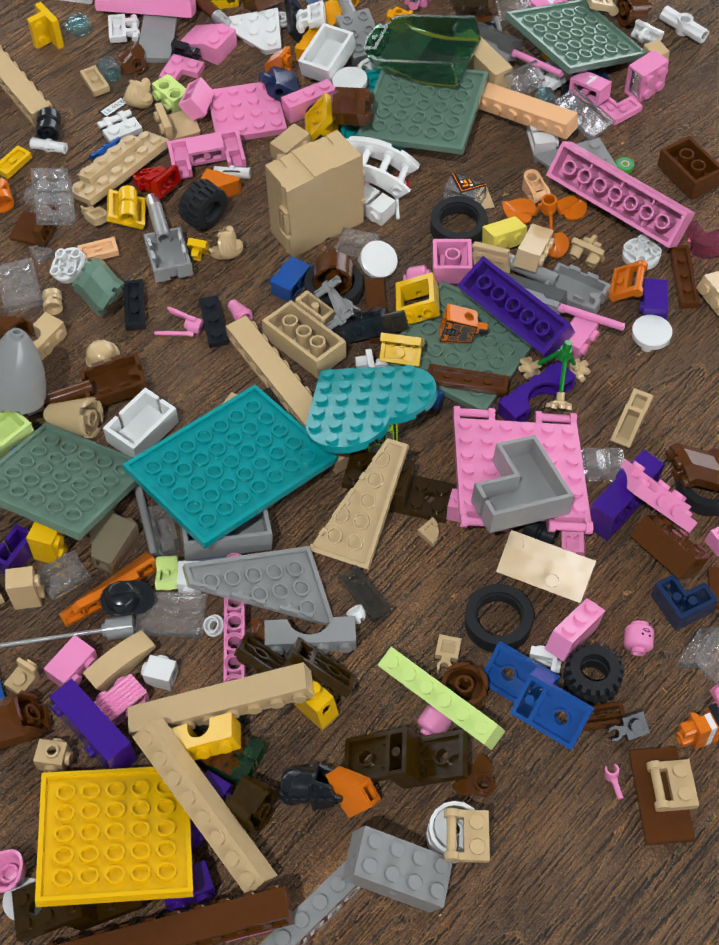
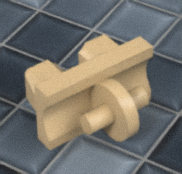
(588, 247)

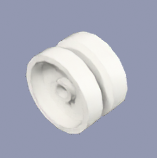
(437, 829)

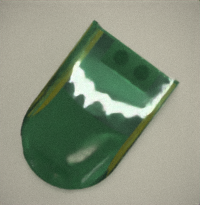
(425, 47)

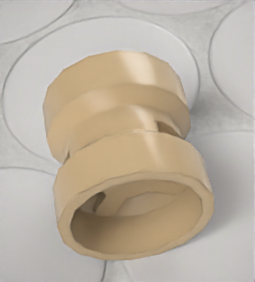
(52, 301)

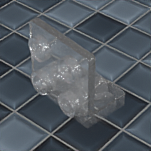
(525, 78)
(703, 653)

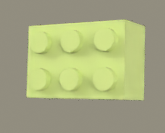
(13, 430)

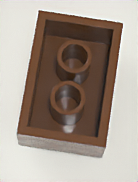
(689, 167)
(670, 546)

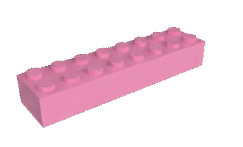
(620, 194)

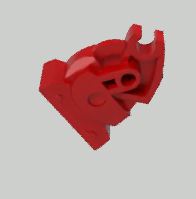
(157, 180)

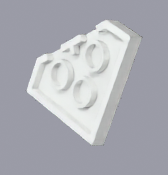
(259, 29)

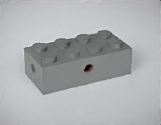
(397, 869)

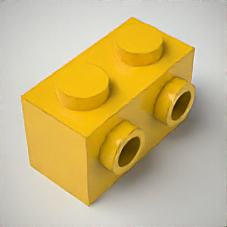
(45, 543)

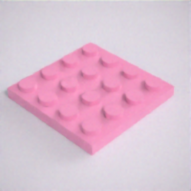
(248, 110)

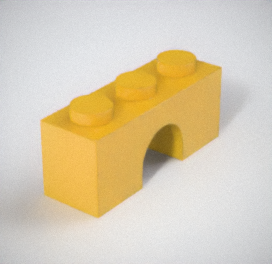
(221, 737)

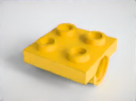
(126, 207)

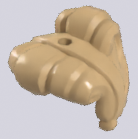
(138, 94)
(228, 245)

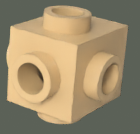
(53, 755)

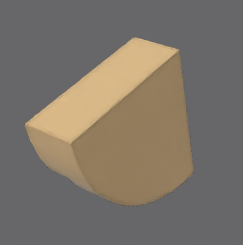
(429, 531)

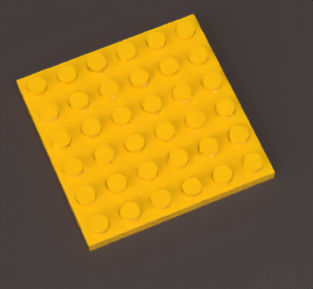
(111, 838)

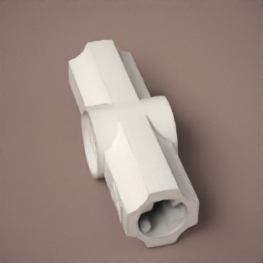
(684, 24)

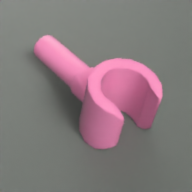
(613, 778)

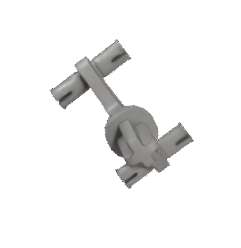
(343, 307)

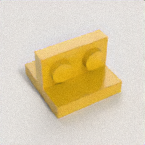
(44, 28)
(320, 119)
(401, 349)

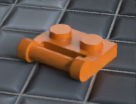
(622, 281)

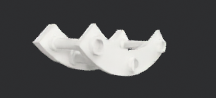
(388, 155)

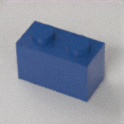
(289, 279)

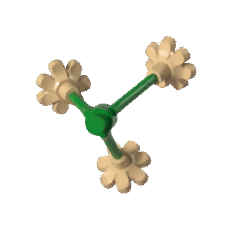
(563, 354)

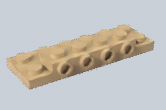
(117, 166)

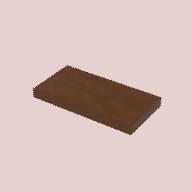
(658, 827)

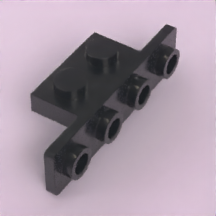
(371, 324)

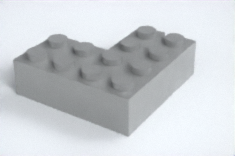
(527, 488)
(249, 537)

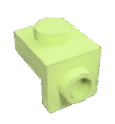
(166, 573)

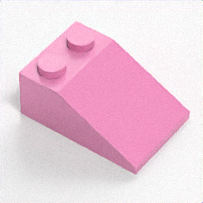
(213, 40)

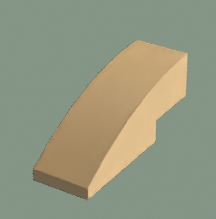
(632, 418)
(119, 660)

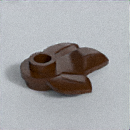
(131, 59)
(477, 773)

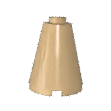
(76, 416)

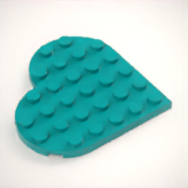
(361, 403)

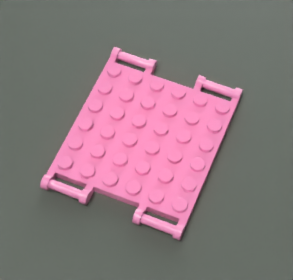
(475, 449)

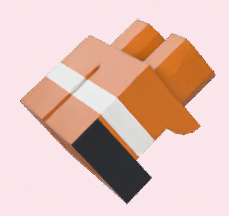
(700, 729)

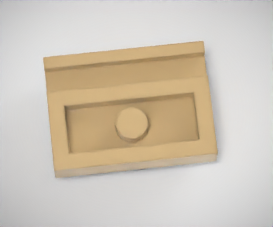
(497, 255)

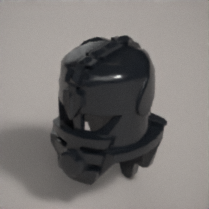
(308, 786)

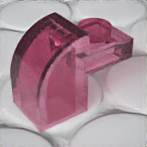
(703, 244)

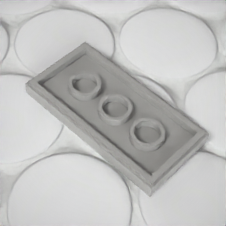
(156, 37)

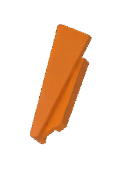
(90, 603)

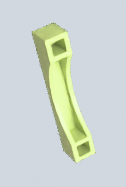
(442, 698)

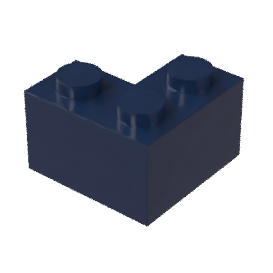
(683, 606)

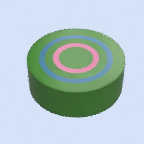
(625, 164)

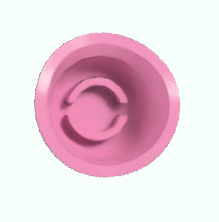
(11, 870)

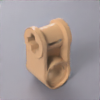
(534, 186)

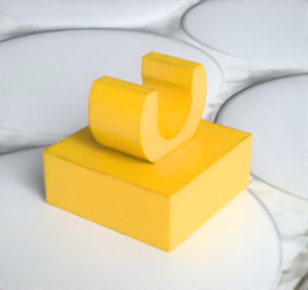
(198, 248)

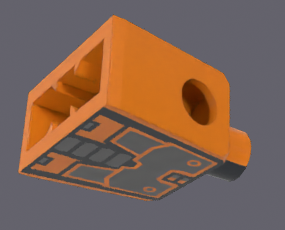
(460, 325)

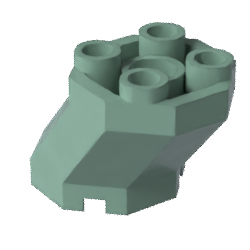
(98, 285)

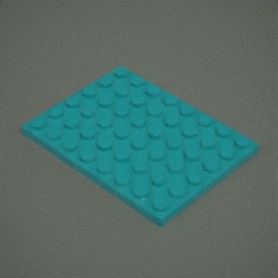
(228, 465)

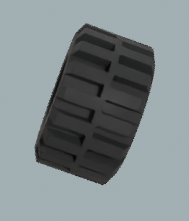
(203, 204)
(593, 657)

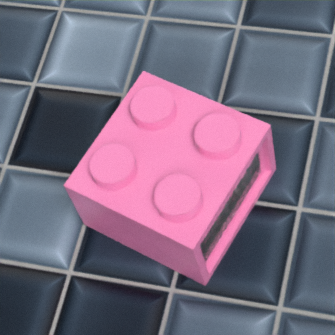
(646, 76)

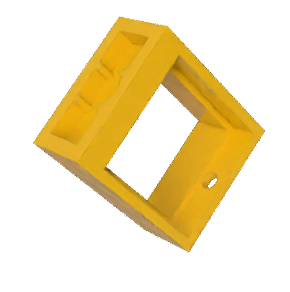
(415, 288)

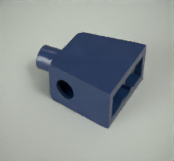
(279, 82)

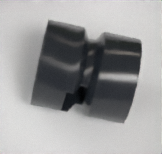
(48, 123)
(539, 531)

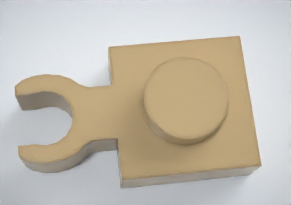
(95, 216)
(447, 650)

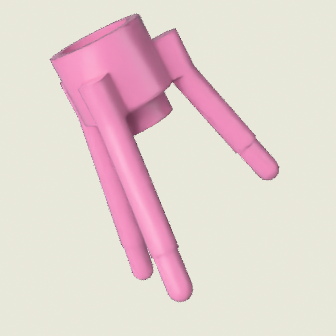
(192, 324)

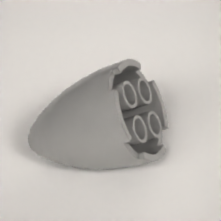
(20, 374)

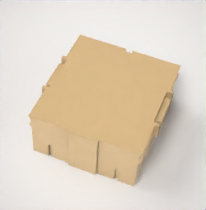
(315, 192)

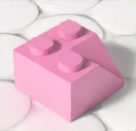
(451, 259)

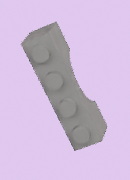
(337, 636)

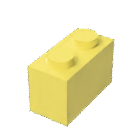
(504, 233)

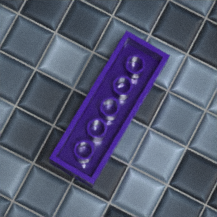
(515, 308)

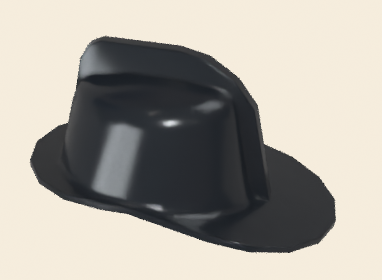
(127, 598)

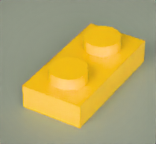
(14, 161)

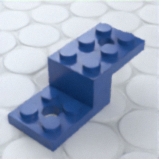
(537, 696)

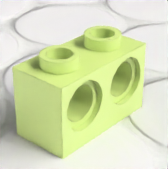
(168, 92)

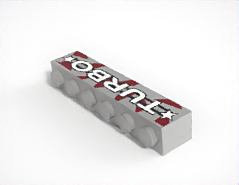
(315, 911)

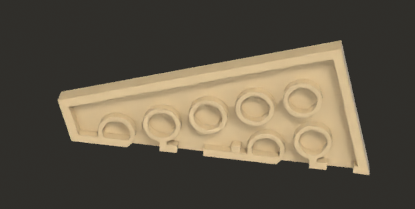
(360, 517)

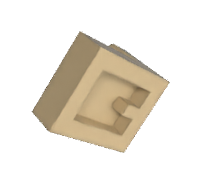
(23, 677)

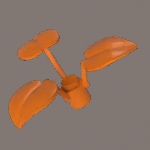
(572, 208)

